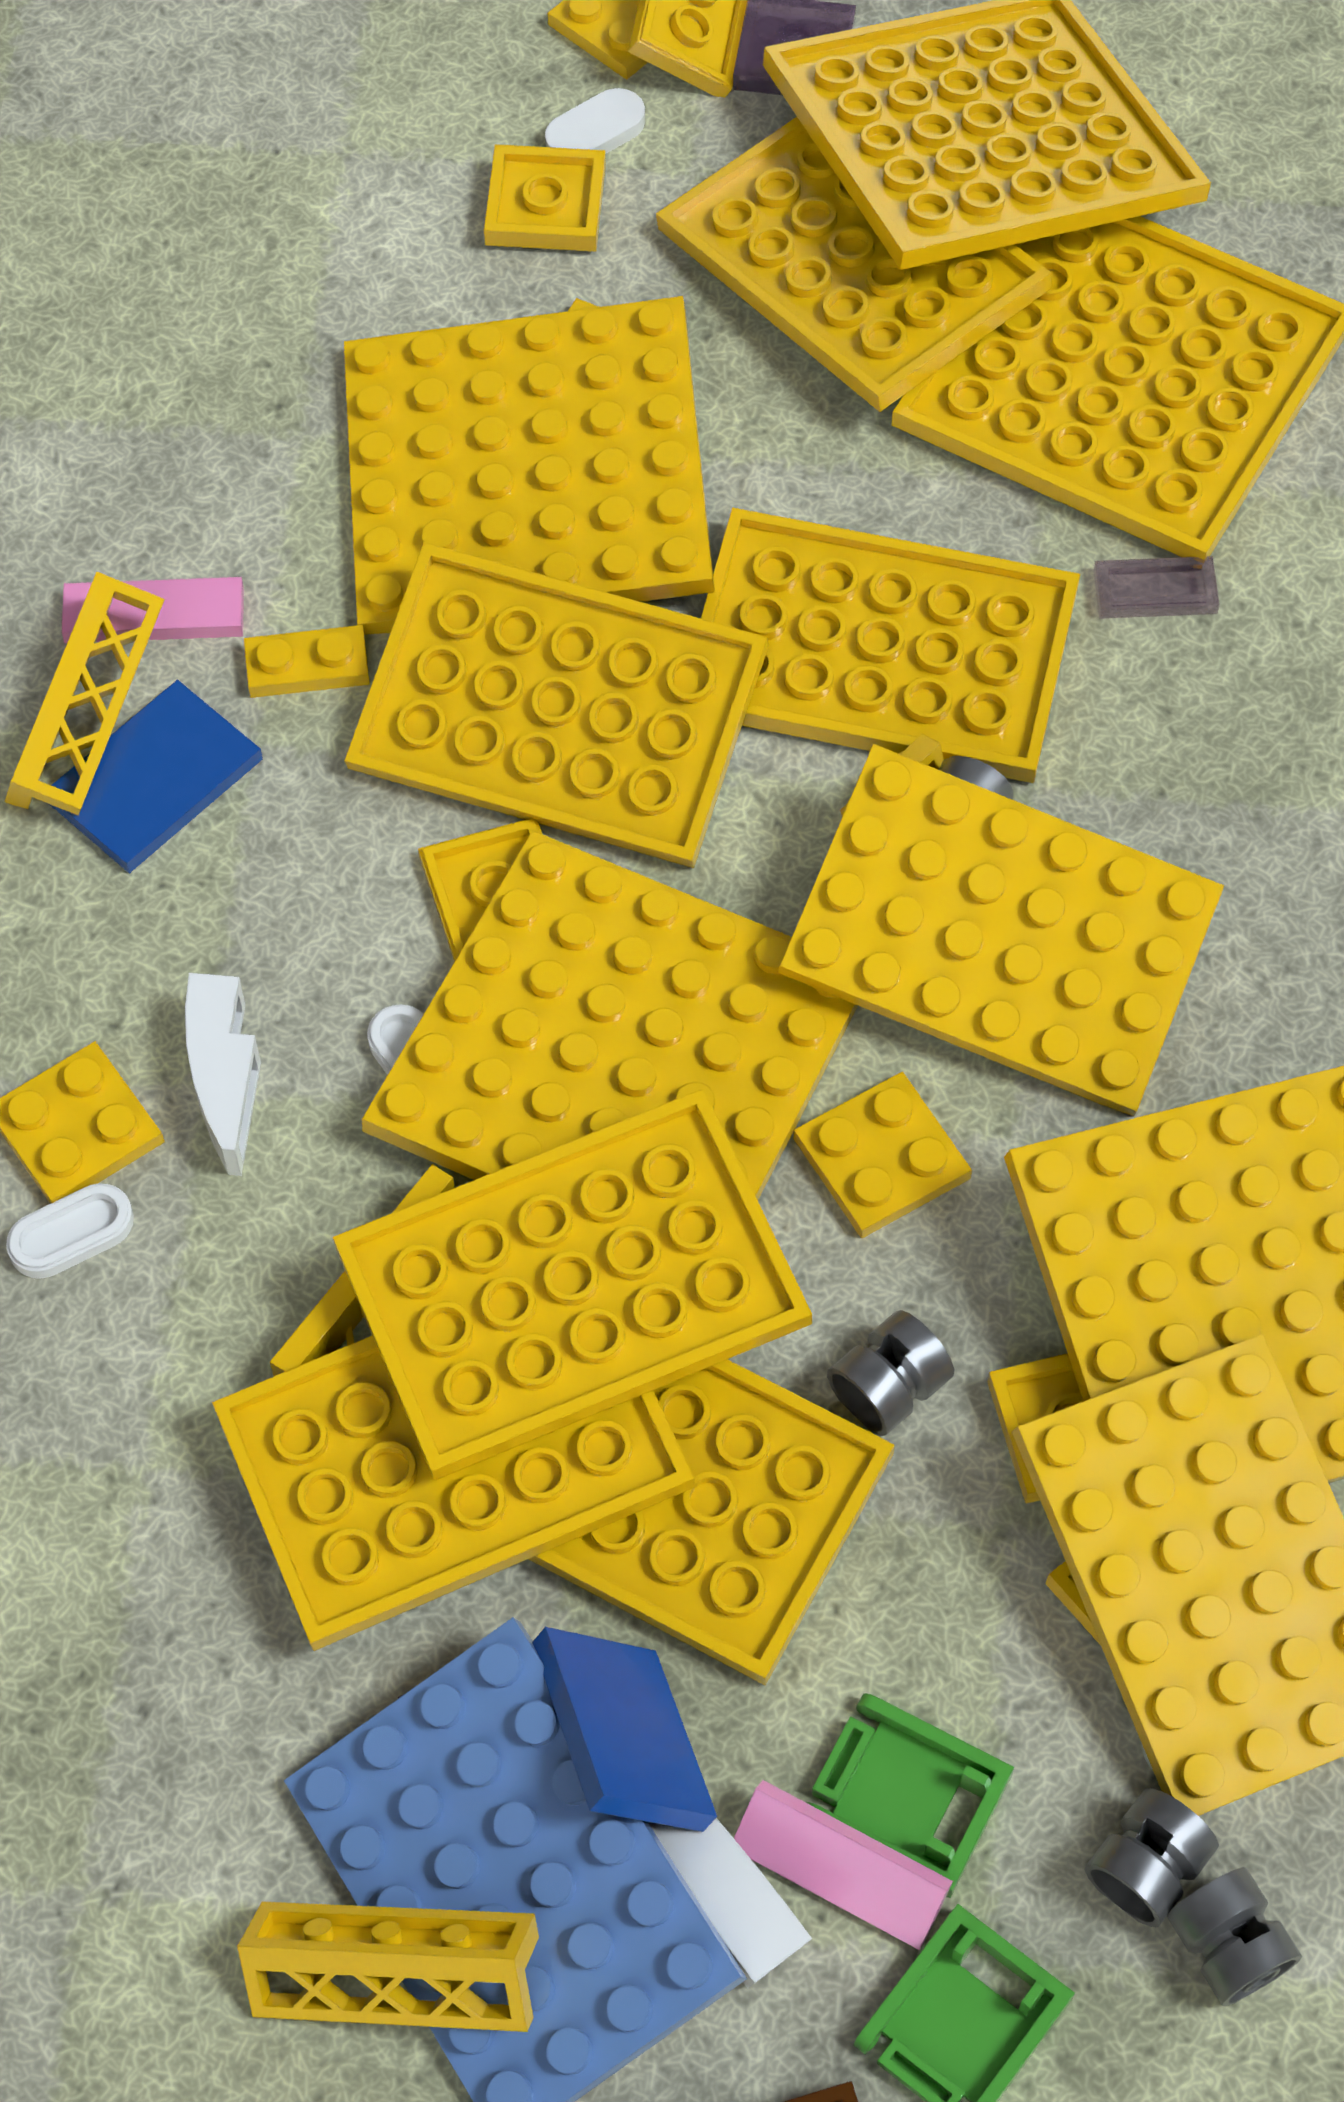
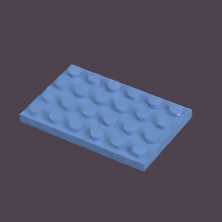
(477, 1807)

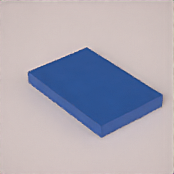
(159, 775)
(624, 1730)

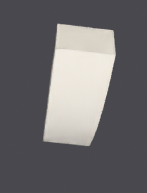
(222, 1063)
(735, 1897)

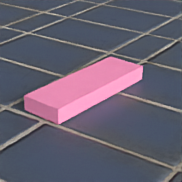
(189, 610)
(841, 1864)

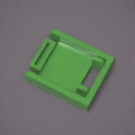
(902, 1782)
(952, 2029)

